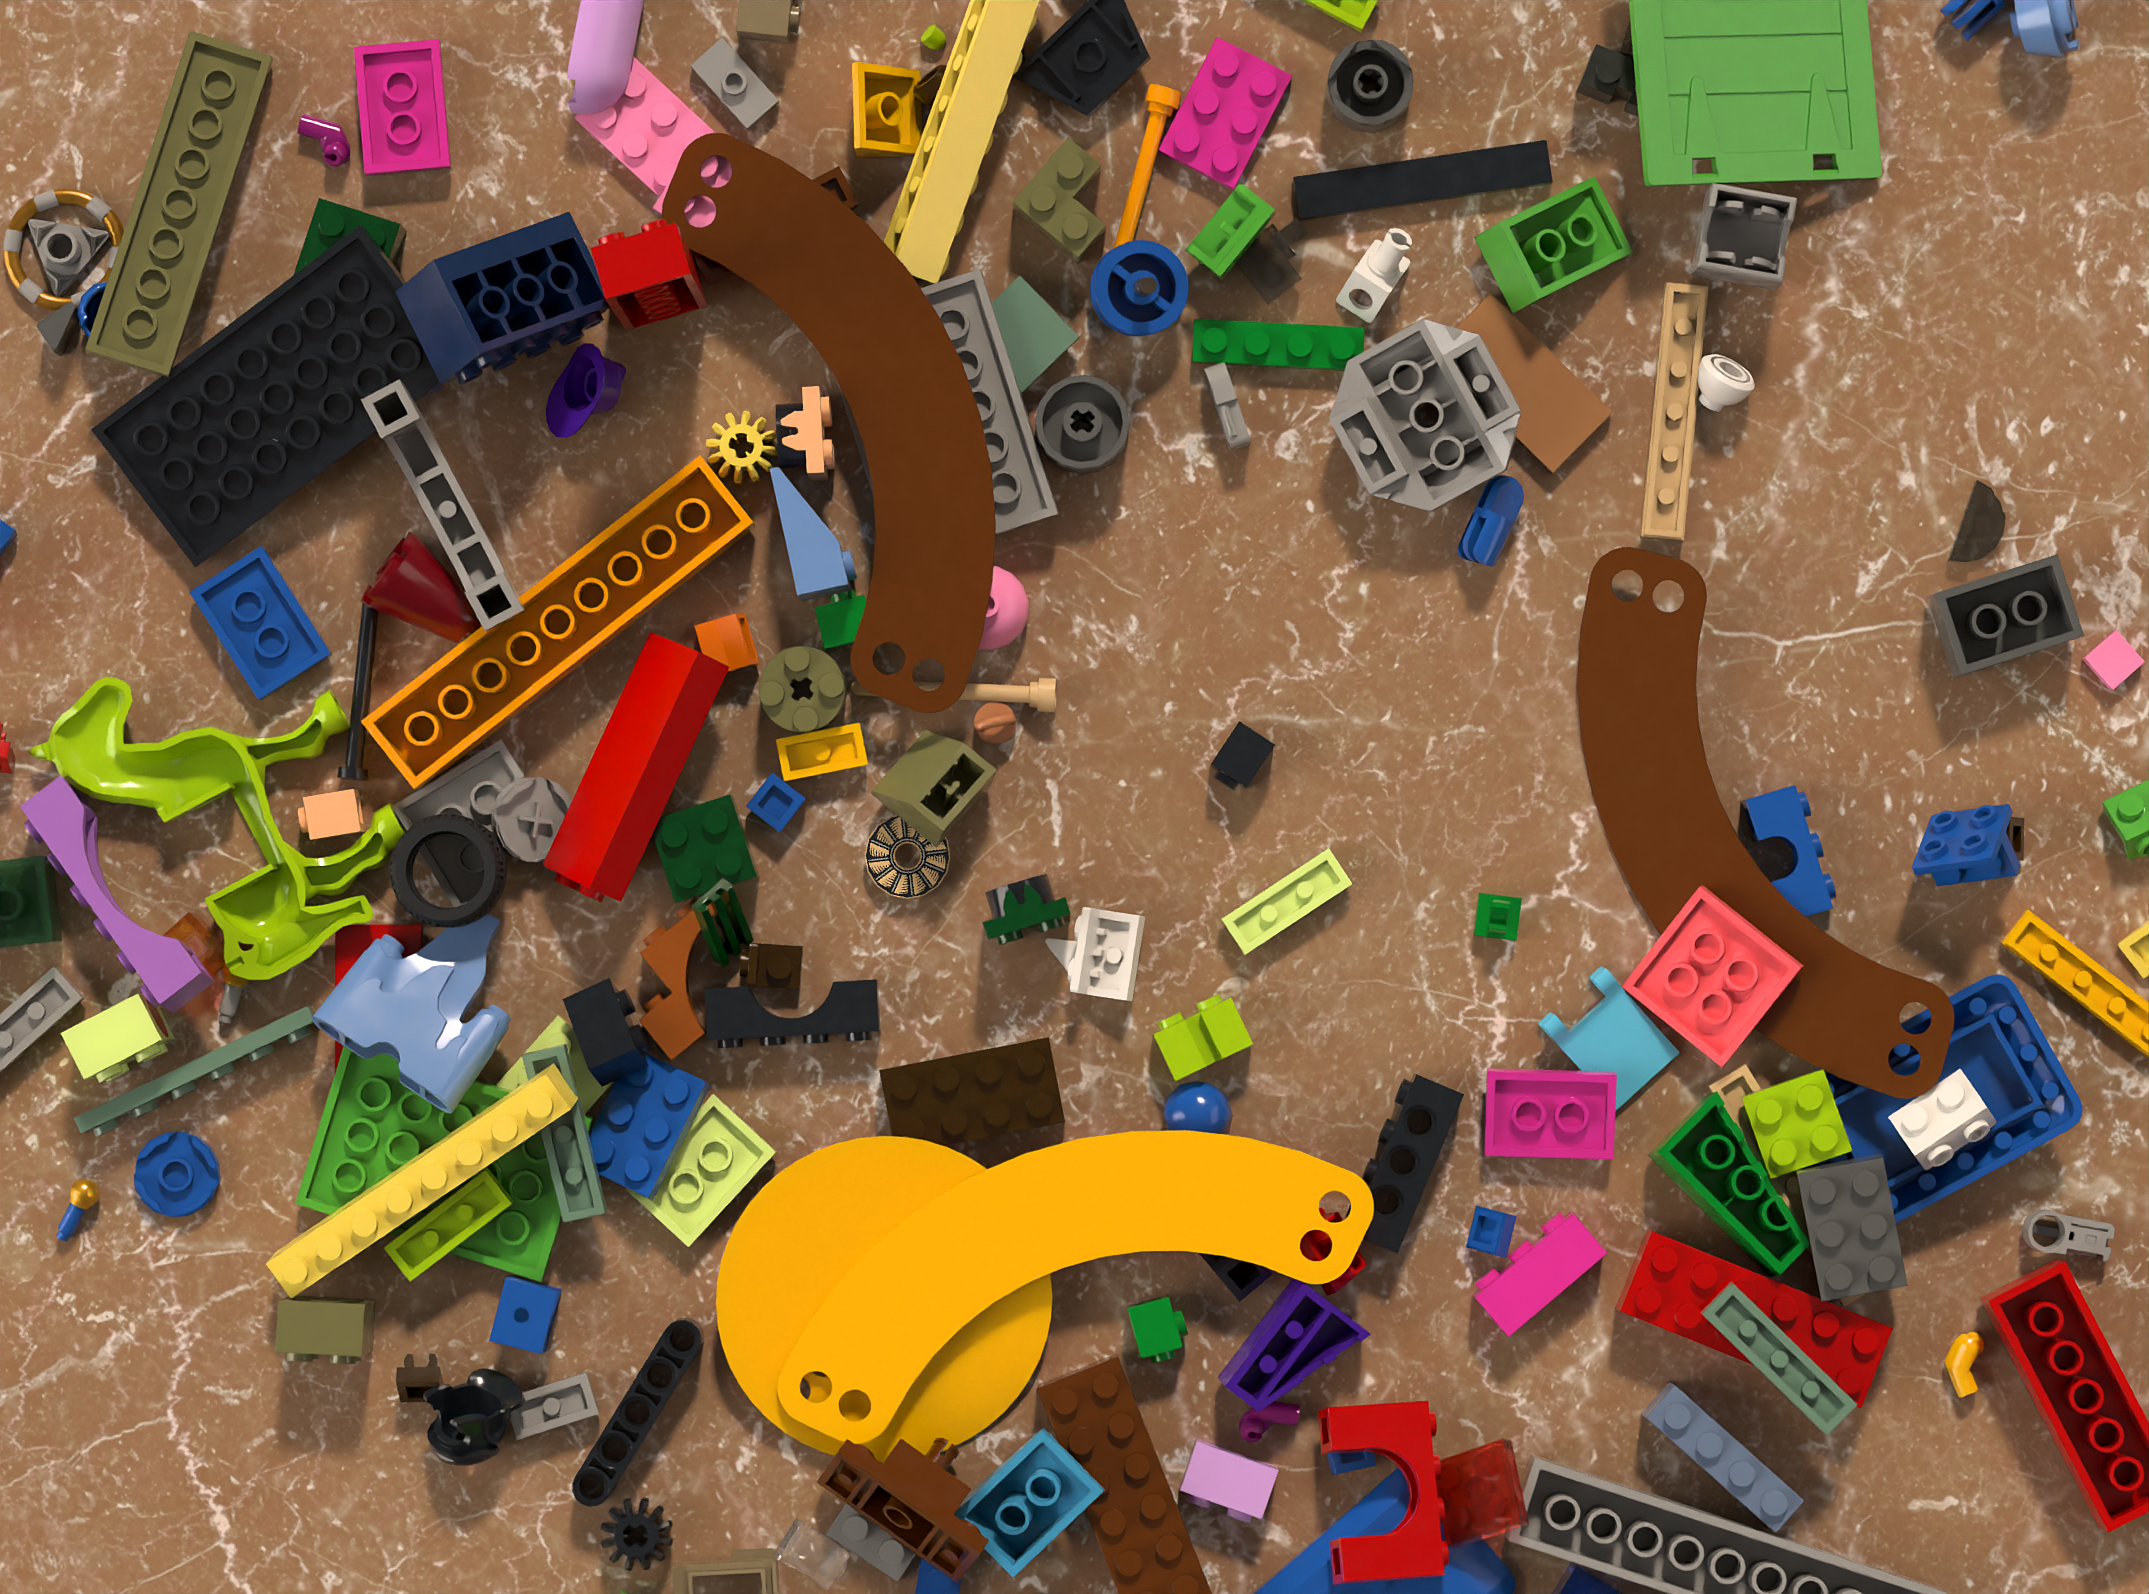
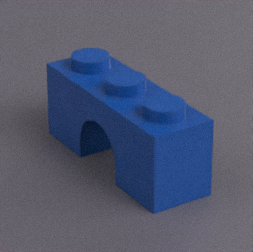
(1783, 816)

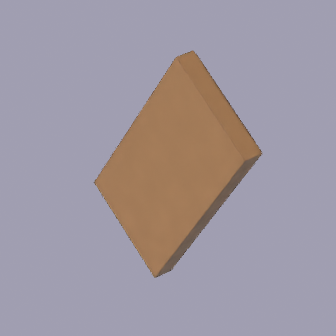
(1553, 401)

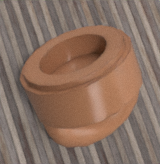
(995, 723)

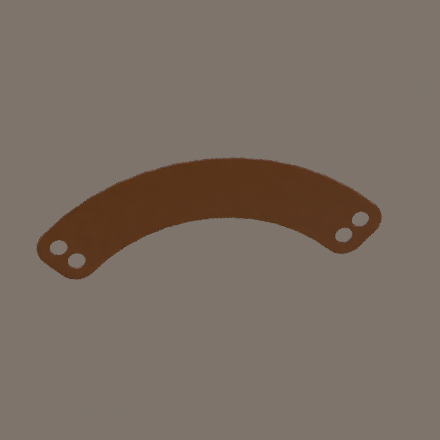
(904, 393)
(1675, 835)

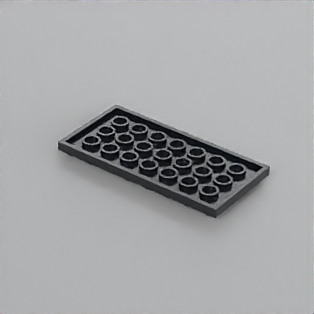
(269, 398)

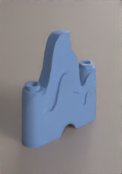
(417, 1011)

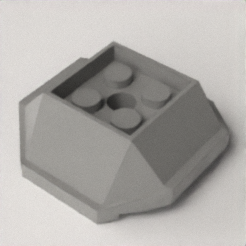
(1381, 426)

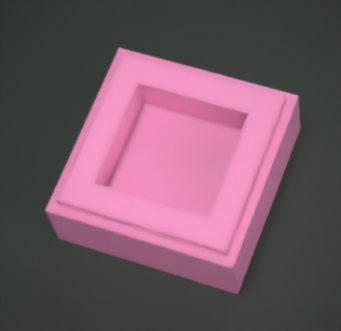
(2113, 660)

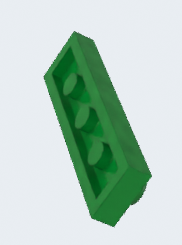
(1275, 344)

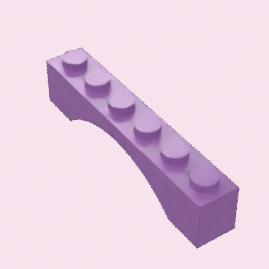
(70, 830)

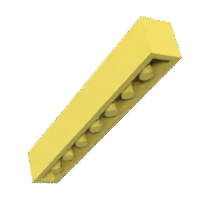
(958, 134)
(422, 1181)

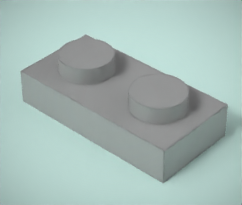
(555, 1406)
(870, 1542)

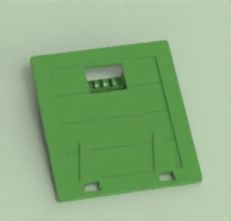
(1754, 90)

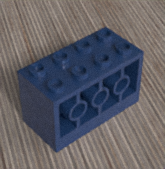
(504, 299)

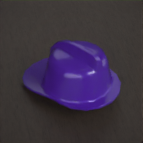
(584, 389)

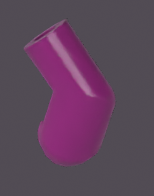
(1255, 1423)

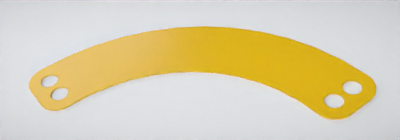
(1046, 1215)

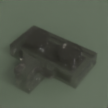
(1268, 258)

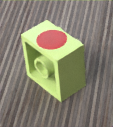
(117, 1037)

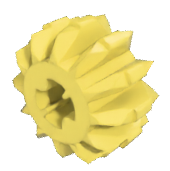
(754, 439)

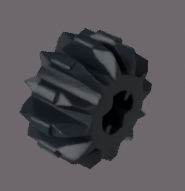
(639, 1548)

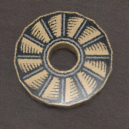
(901, 881)

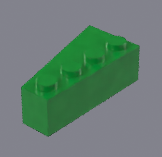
(1726, 1181)

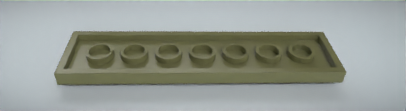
(179, 204)

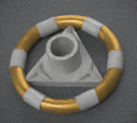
(62, 247)

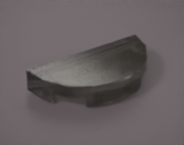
(1979, 527)

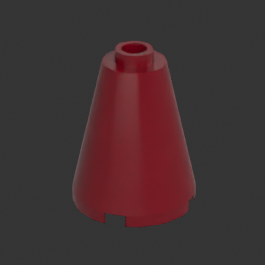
(421, 592)

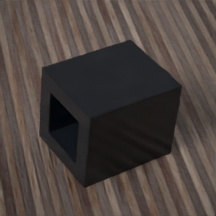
(1241, 757)

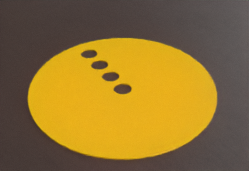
(801, 1242)

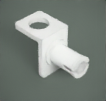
(1377, 273)

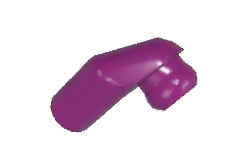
(331, 138)

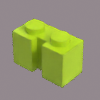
(1201, 1038)

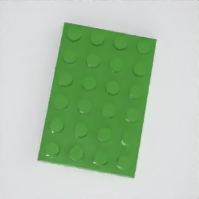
(380, 1125)

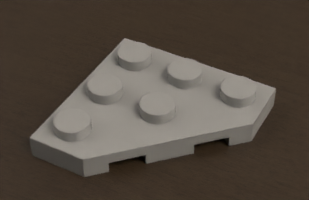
(466, 792)

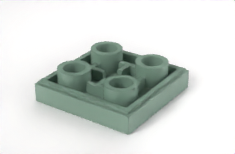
(1031, 332)

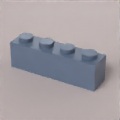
(1722, 1457)

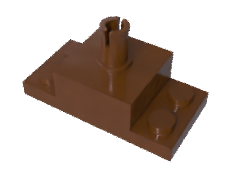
(909, 1500)

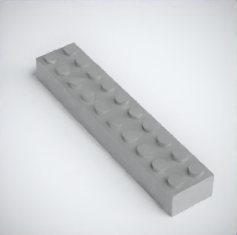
(1678, 1544)

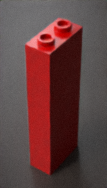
(634, 768)

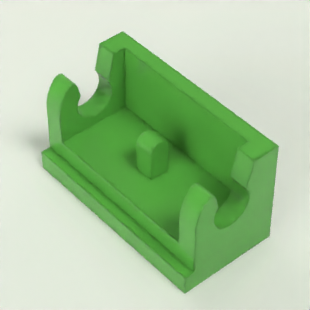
(1231, 231)

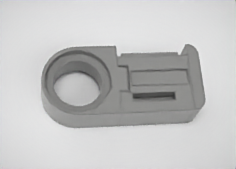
(1227, 406)

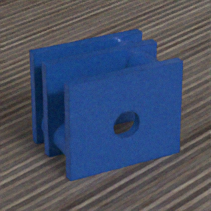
(525, 1314)

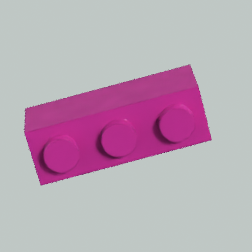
(1538, 1272)

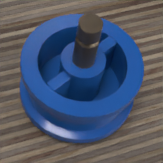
(1139, 288)

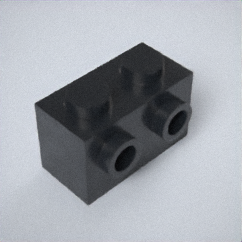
(606, 1031)

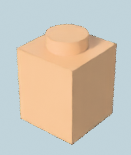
(332, 815)

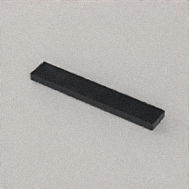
(1422, 180)

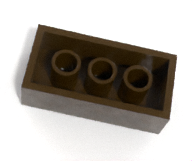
(974, 1094)

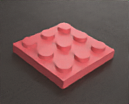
(1712, 976)

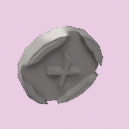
(529, 817)

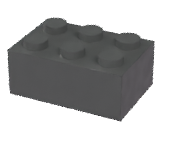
(2005, 616)
(1851, 1227)

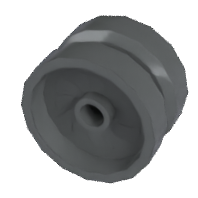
(1082, 399)

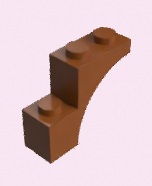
(669, 953)

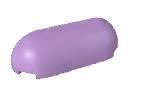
(602, 52)

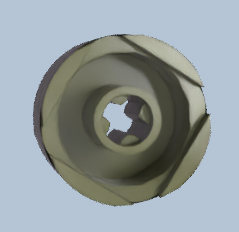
(778, 693)

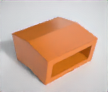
(728, 641)

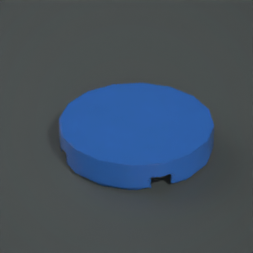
(177, 1174)

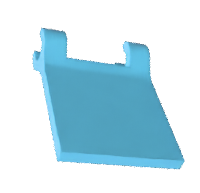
(1614, 1039)

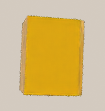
(885, 111)

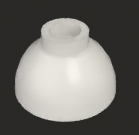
(1722, 382)

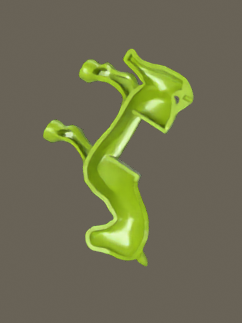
(201, 768)

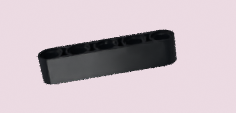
(623, 1427)

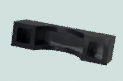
(737, 1014)

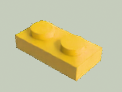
(822, 752)

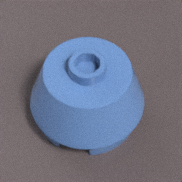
(2045, 26)

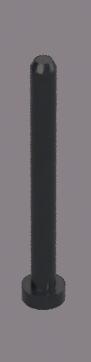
(360, 697)

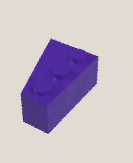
(1288, 1345)

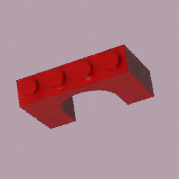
(1405, 1437)

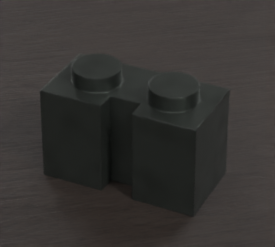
(1608, 76)

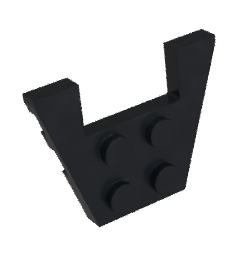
(1087, 57)

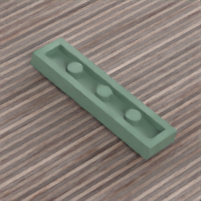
(568, 1144)
(1778, 1358)

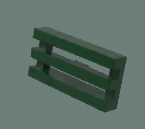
(729, 919)

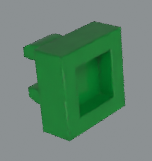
(1497, 916)

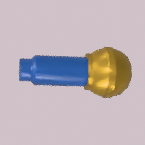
(83, 1195)

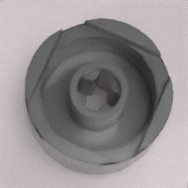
(1362, 62)

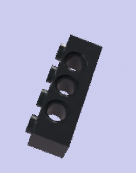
(1441, 1106)

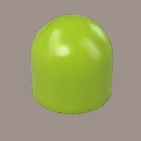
(933, 38)

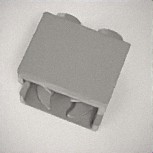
(1743, 236)

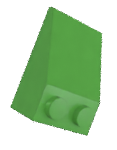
(1553, 244)

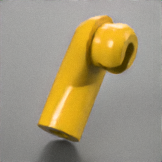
(1960, 1359)

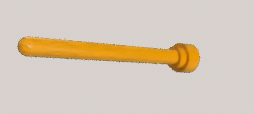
(1161, 105)

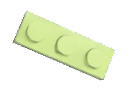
(1286, 901)

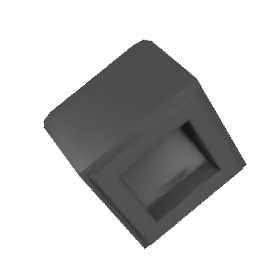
(59, 327)

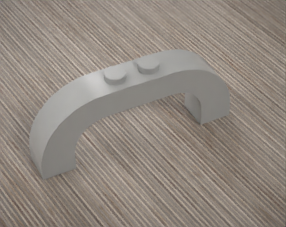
(444, 504)

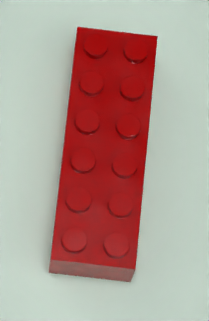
(648, 275)
(1676, 1283)
(2077, 1389)

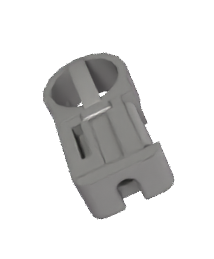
(2074, 1235)

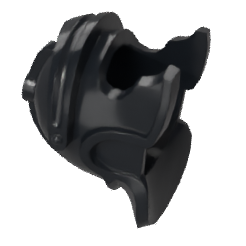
(472, 1416)

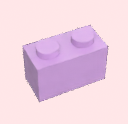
(1228, 1480)

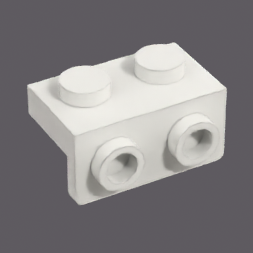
(1106, 953)
(1943, 1120)

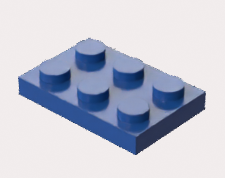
(260, 623)
(645, 1125)

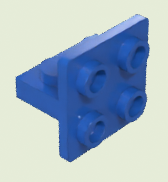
(1967, 846)

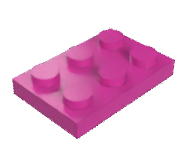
(402, 107)
(1225, 113)
(1550, 1113)

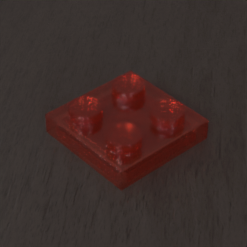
(1481, 1493)

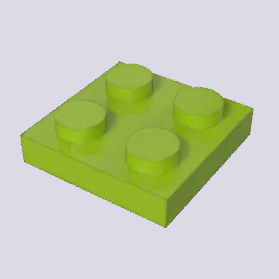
(1796, 1123)

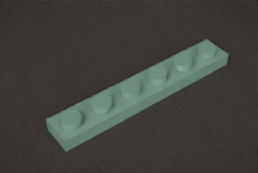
(181, 1080)

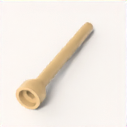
(1038, 694)

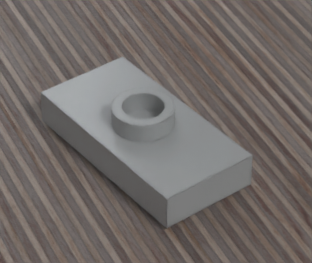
(735, 84)

